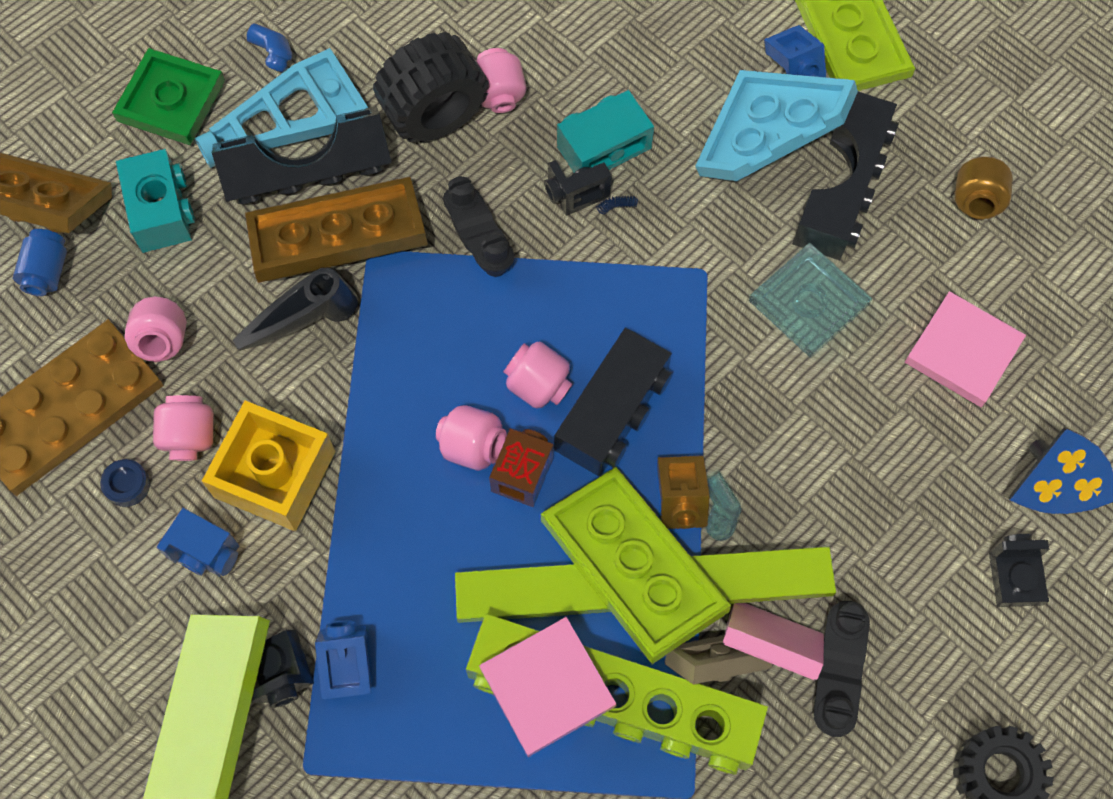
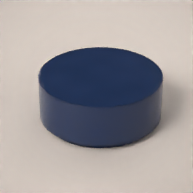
(125, 483)

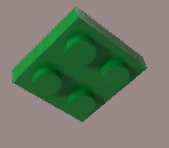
(169, 96)

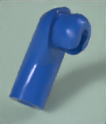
(274, 43)

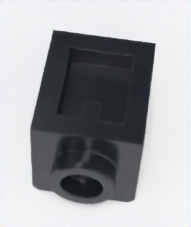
(581, 189)
(1019, 571)
(282, 670)

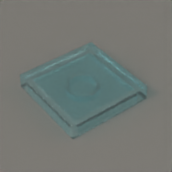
(810, 300)

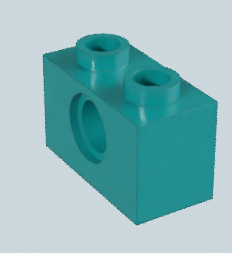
(145, 180)

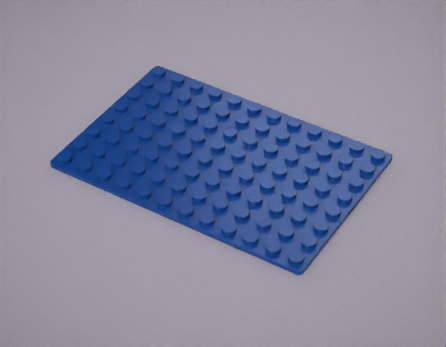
(408, 519)

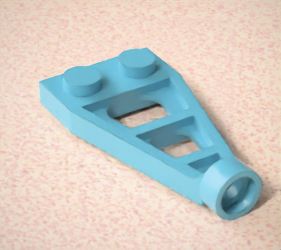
(320, 77)

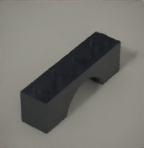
(251, 169)
(832, 212)

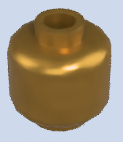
(983, 187)

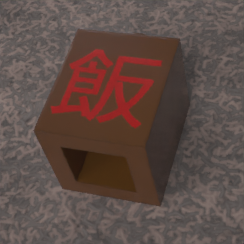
(522, 466)

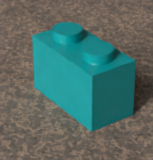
(605, 133)

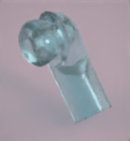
(725, 509)

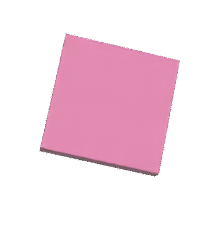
(965, 349)
(775, 640)
(547, 686)

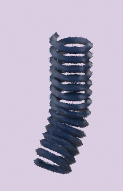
(620, 201)

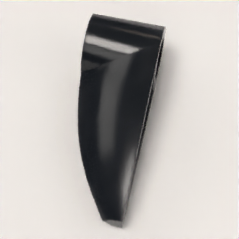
(306, 302)

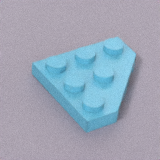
(770, 118)

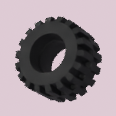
(430, 87)

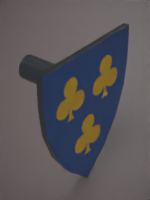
(1067, 477)

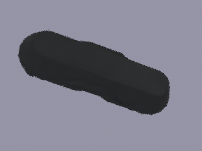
(477, 228)
(841, 675)

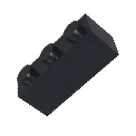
(614, 403)

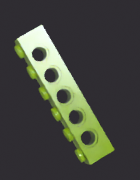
(738, 718)

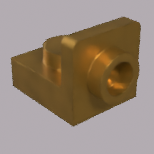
(683, 492)

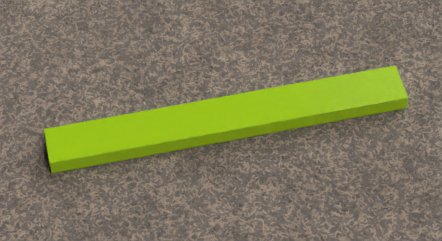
(565, 590)

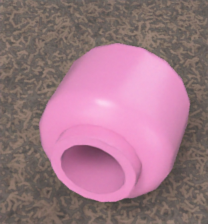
(504, 77)
(155, 329)
(538, 375)
(183, 427)
(470, 437)

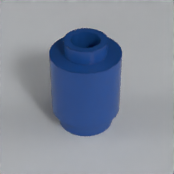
(40, 262)

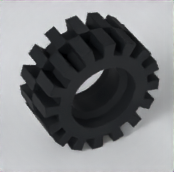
(1012, 744)

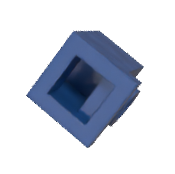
(199, 545)

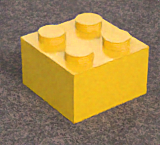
(269, 465)

